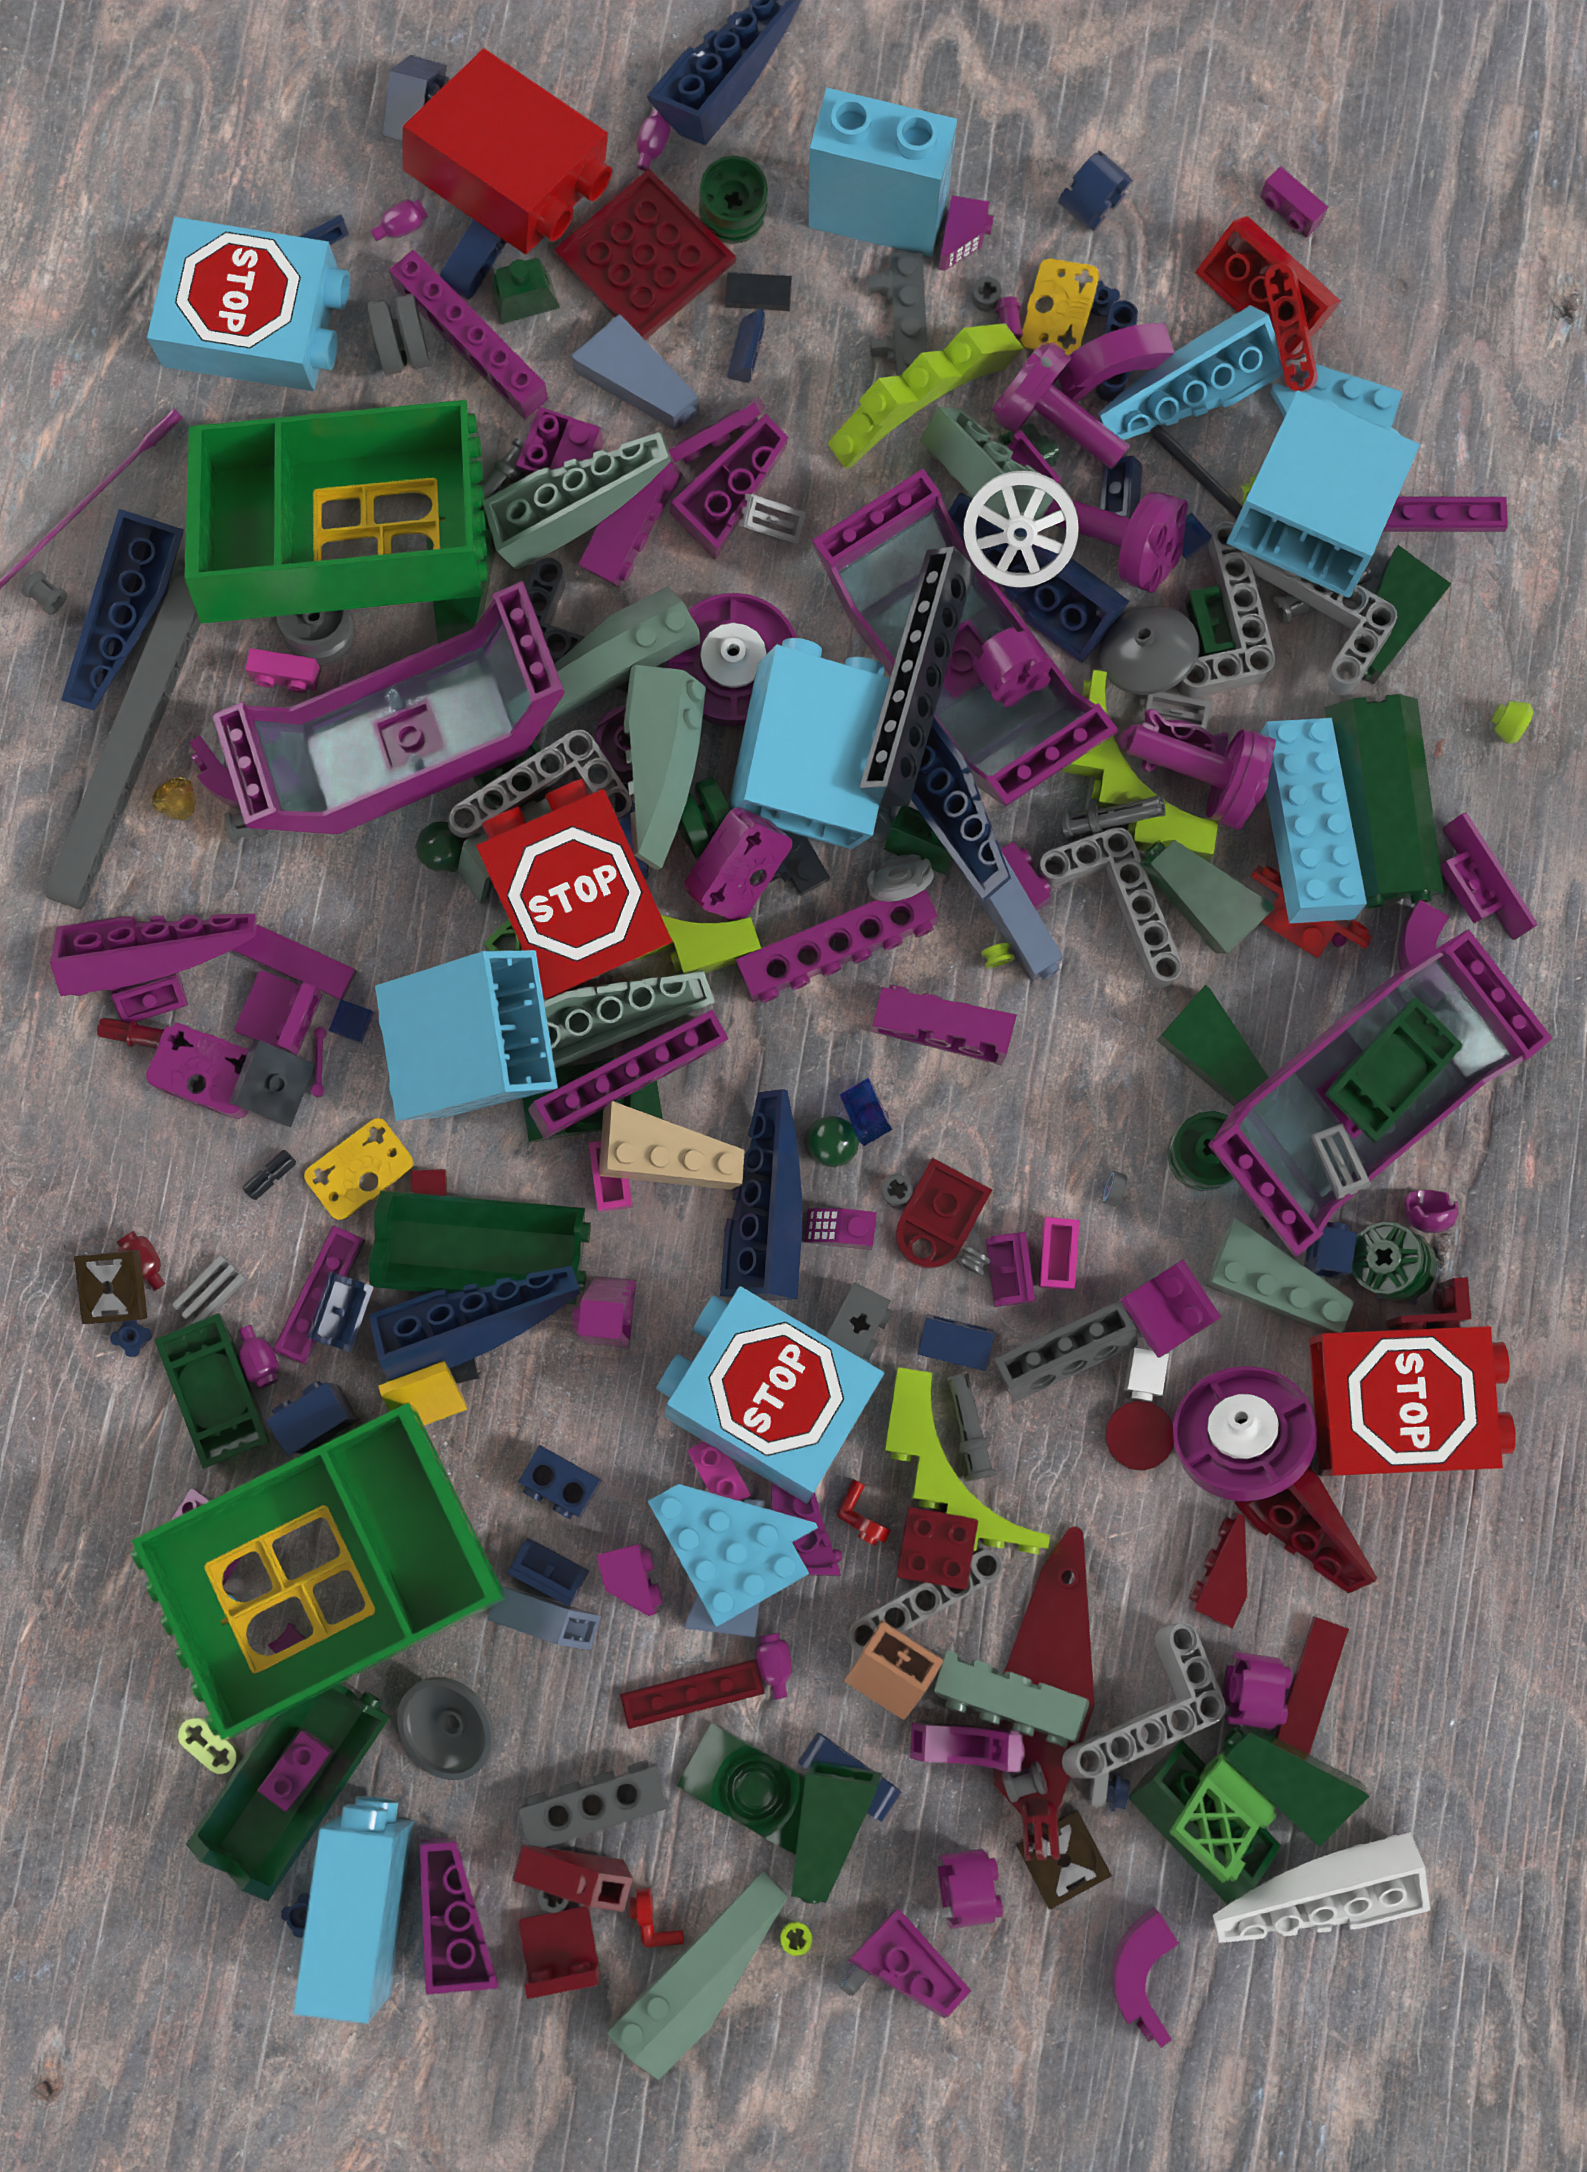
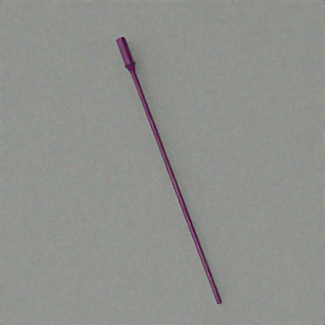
(149, 440)

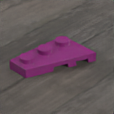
(718, 433)
(815, 1546)
(910, 1965)

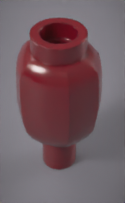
(149, 1258)

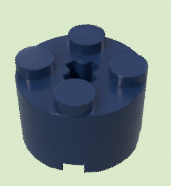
(1094, 190)

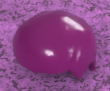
(1430, 1210)

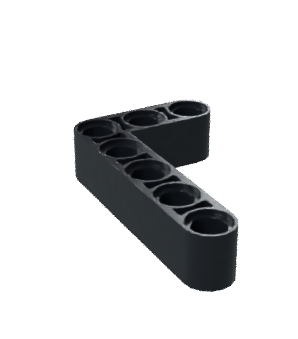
(550, 594)

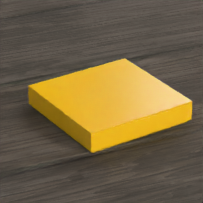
(428, 1390)

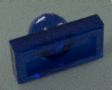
(866, 1112)

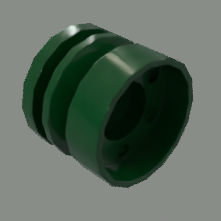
(737, 183)
(1412, 1265)

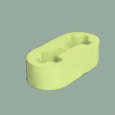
(203, 1752)

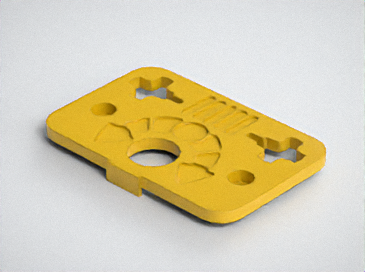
(1068, 307)
(352, 1162)

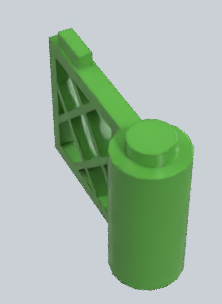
(1234, 1800)

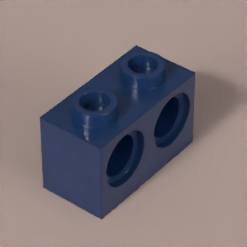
(1332, 1252)
(563, 1474)

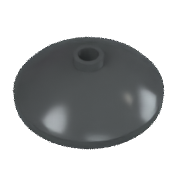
(1150, 663)
(435, 1736)

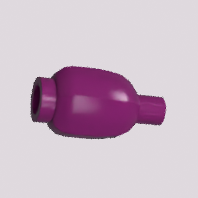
(652, 139)
(400, 220)
(257, 1359)
(774, 1663)

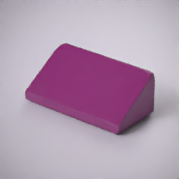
(149, 998)

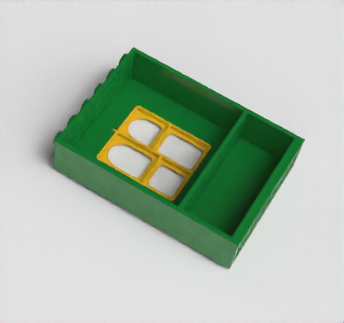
(261, 498)
(395, 1533)

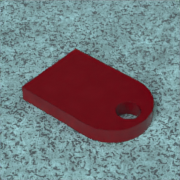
(940, 1213)

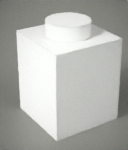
(1145, 1374)

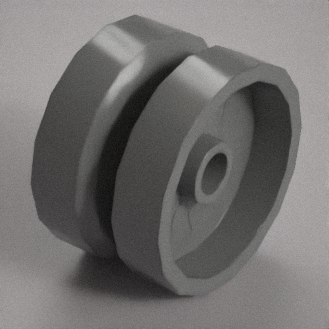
(399, 334)
(319, 634)

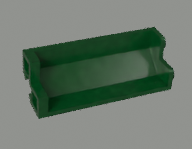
(1388, 797)
(462, 1241)
(252, 1834)

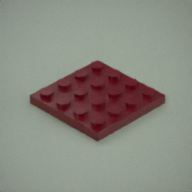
(645, 255)

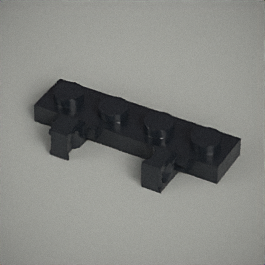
(802, 866)

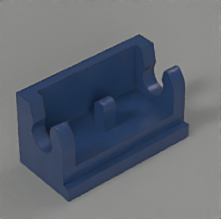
(340, 1311)
(956, 1342)
(548, 1572)

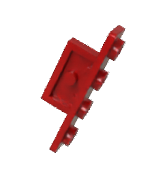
(1309, 935)

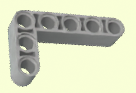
(1332, 605)
(1238, 618)
(540, 780)
(1125, 893)
(942, 1596)
(1158, 1721)

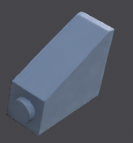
(545, 1619)

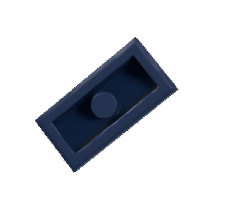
(329, 231)
(747, 347)
(1121, 486)

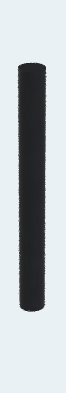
(1196, 471)

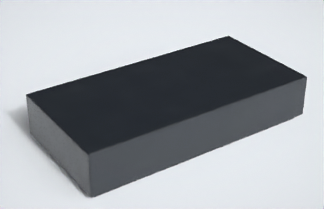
(758, 291)

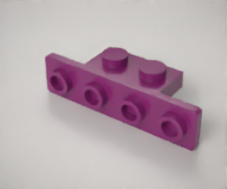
(1481, 881)

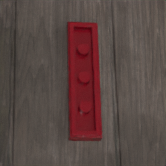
(1312, 1683)
(692, 1693)

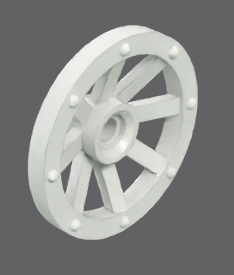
(1021, 520)

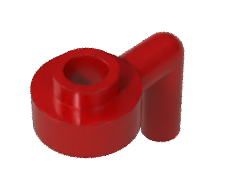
(869, 1529)
(642, 1909)

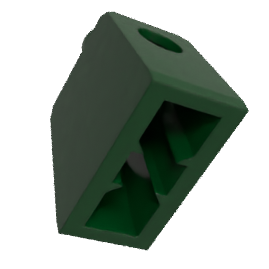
(523, 290)

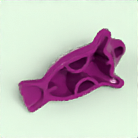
(1179, 730)

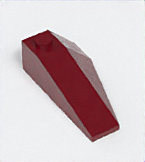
(1313, 1527)

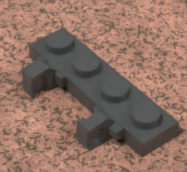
(905, 288)

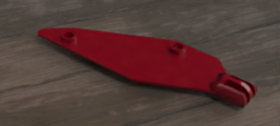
(1054, 1651)

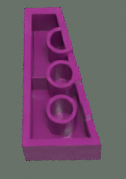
(715, 499)
(627, 529)
(944, 1024)
(606, 1312)
(452, 1931)

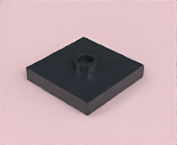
(272, 1083)

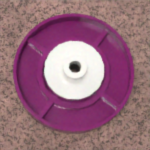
(734, 638)
(1245, 1433)

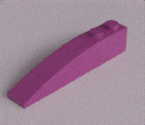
(129, 952)

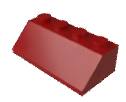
(1238, 272)

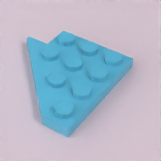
(1352, 394)
(731, 1548)

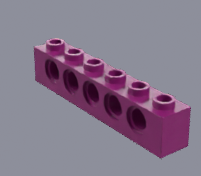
(469, 335)
(816, 939)
(627, 1074)

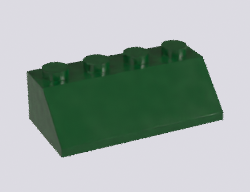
(1162, 1798)

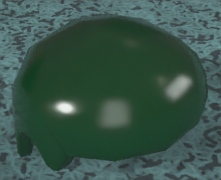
(439, 847)
(831, 1141)

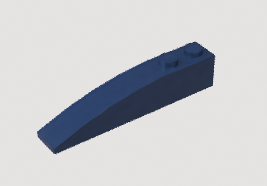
(716, 76)
(123, 601)
(1070, 608)
(954, 810)
(766, 1224)
(467, 1321)

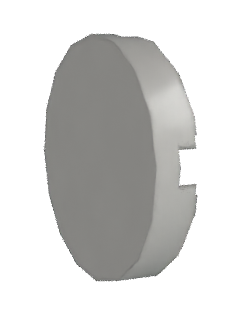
(900, 878)

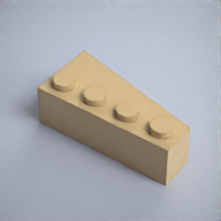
(662, 1152)

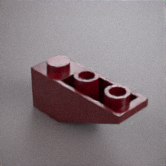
(1225, 1580)
(575, 1876)

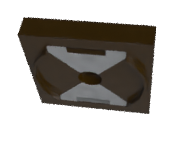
(127, 1283)
(1084, 1862)

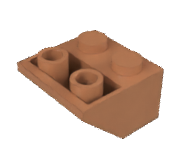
(893, 1670)

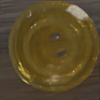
(175, 799)

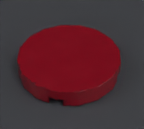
(1139, 1435)

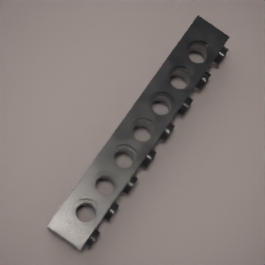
(917, 677)

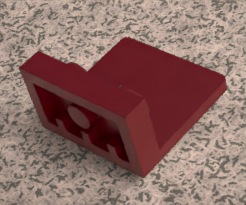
(1454, 1305)
(937, 1548)
(559, 1952)

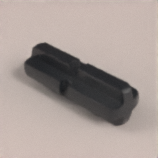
(264, 1179)

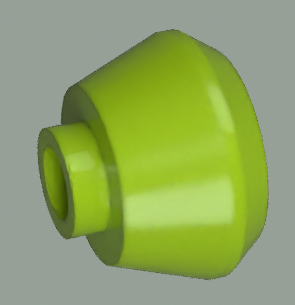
(1512, 720)

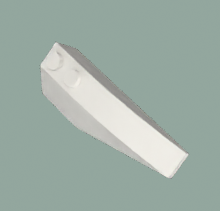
(1348, 1887)

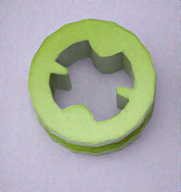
(997, 955)
(785, 1941)

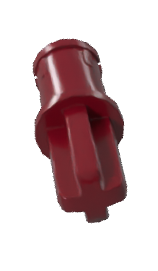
(130, 1033)

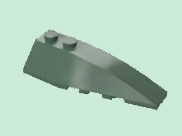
(568, 501)
(636, 635)
(665, 736)
(603, 1015)
(698, 1982)

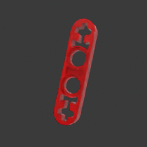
(1296, 326)

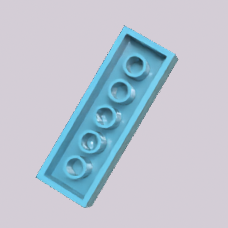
(1312, 823)

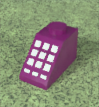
(964, 229)
(840, 1227)

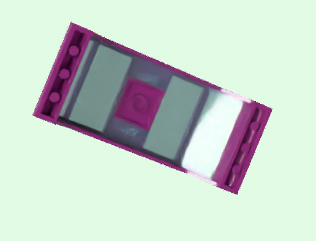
(875, 572)
(396, 728)
(1269, 1131)

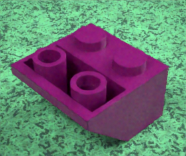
(558, 439)
(628, 1577)

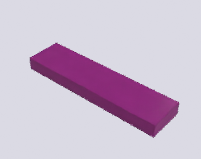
(1448, 514)
(298, 962)
(336, 1256)

